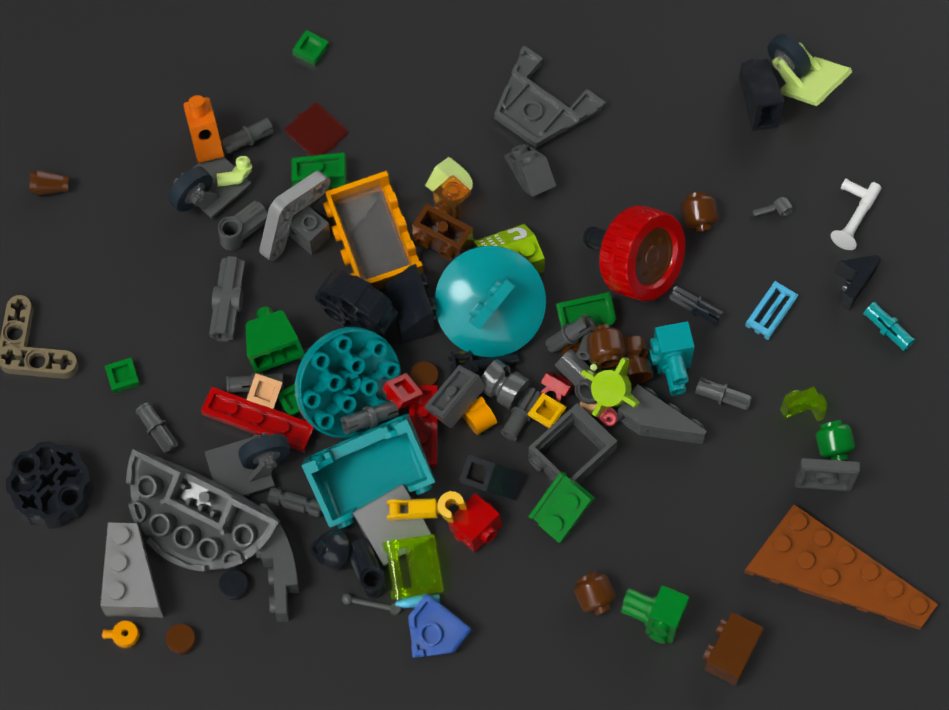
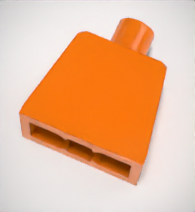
(199, 118)

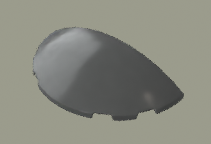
(194, 517)

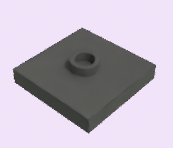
(827, 474)

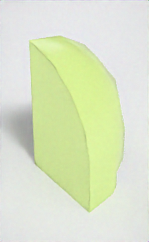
(444, 171)

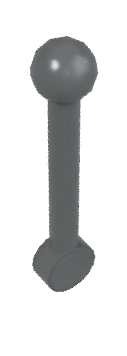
(394, 610)

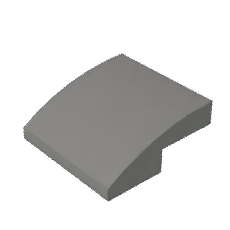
(376, 527)

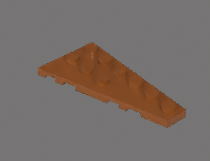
(829, 567)

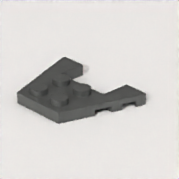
(533, 111)

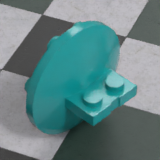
(490, 301)
(344, 376)

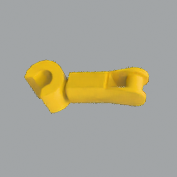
(425, 507)

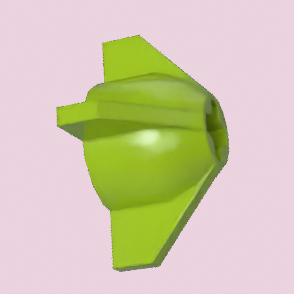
(611, 387)

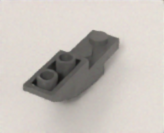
(283, 575)

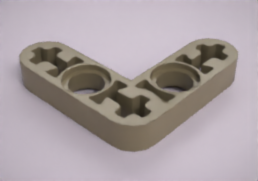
(19, 347)

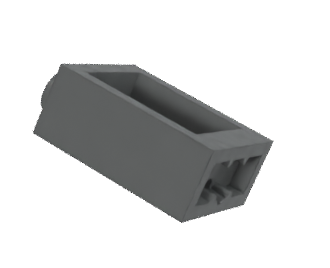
(589, 428)

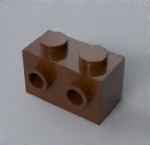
(442, 233)
(732, 648)

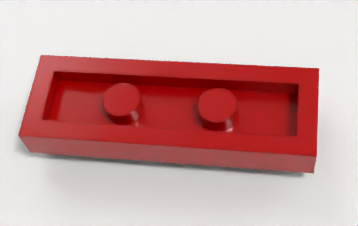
(425, 423)

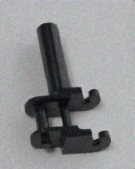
(480, 364)

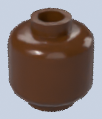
(700, 211)
(606, 346)
(594, 592)

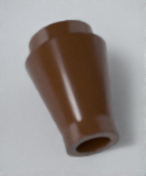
(47, 182)

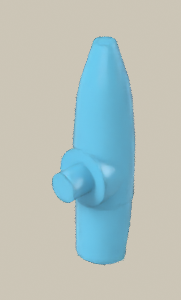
(411, 602)

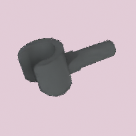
(782, 205)

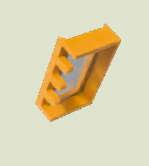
(371, 229)

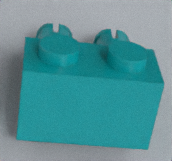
(672, 354)

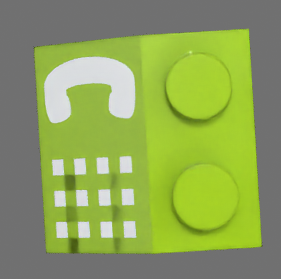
(520, 240)

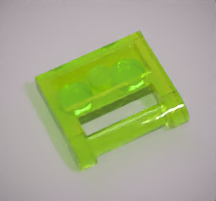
(422, 566)

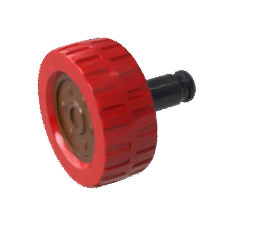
(639, 252)

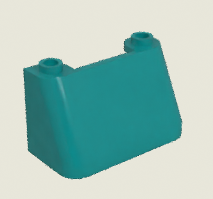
(366, 468)

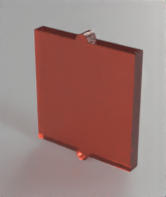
(315, 130)

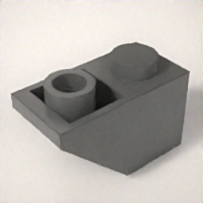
(530, 169)

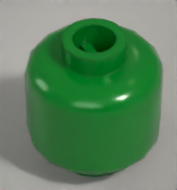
(835, 440)

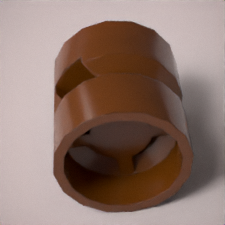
(639, 367)

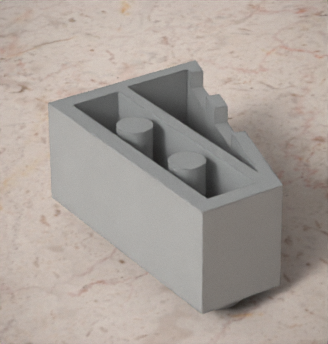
(127, 575)

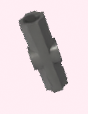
(227, 299)

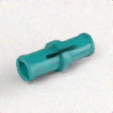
(889, 326)

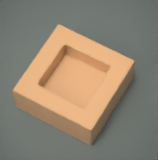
(264, 390)

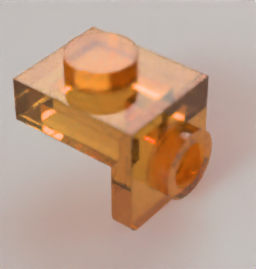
(450, 196)

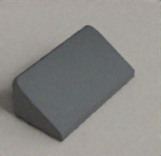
(455, 396)

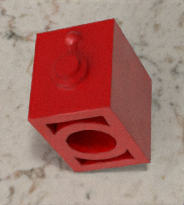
(476, 524)

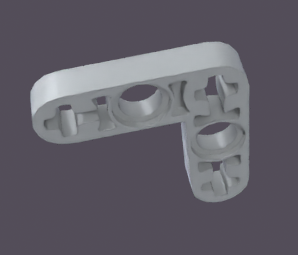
(283, 209)

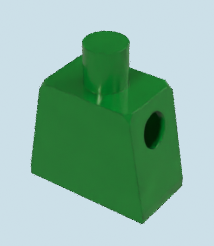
(271, 340)

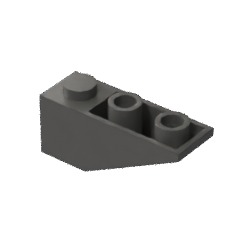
(659, 419)

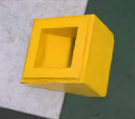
(547, 410)

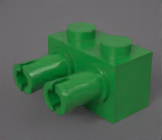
(660, 614)

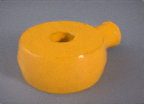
(118, 631)

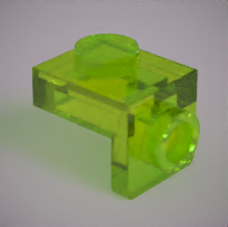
(800, 401)

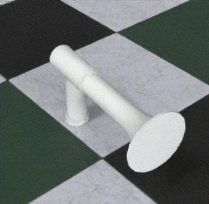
(845, 237)

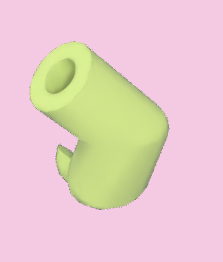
(238, 174)

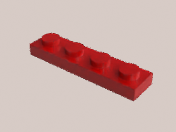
(256, 418)

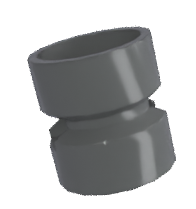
(503, 384)

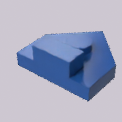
(435, 629)

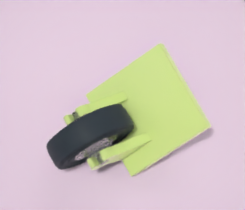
(805, 76)

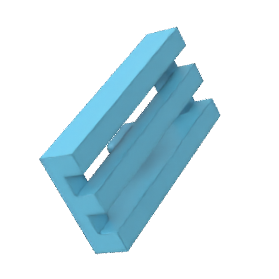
(760, 327)

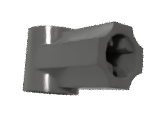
(243, 224)
(571, 368)

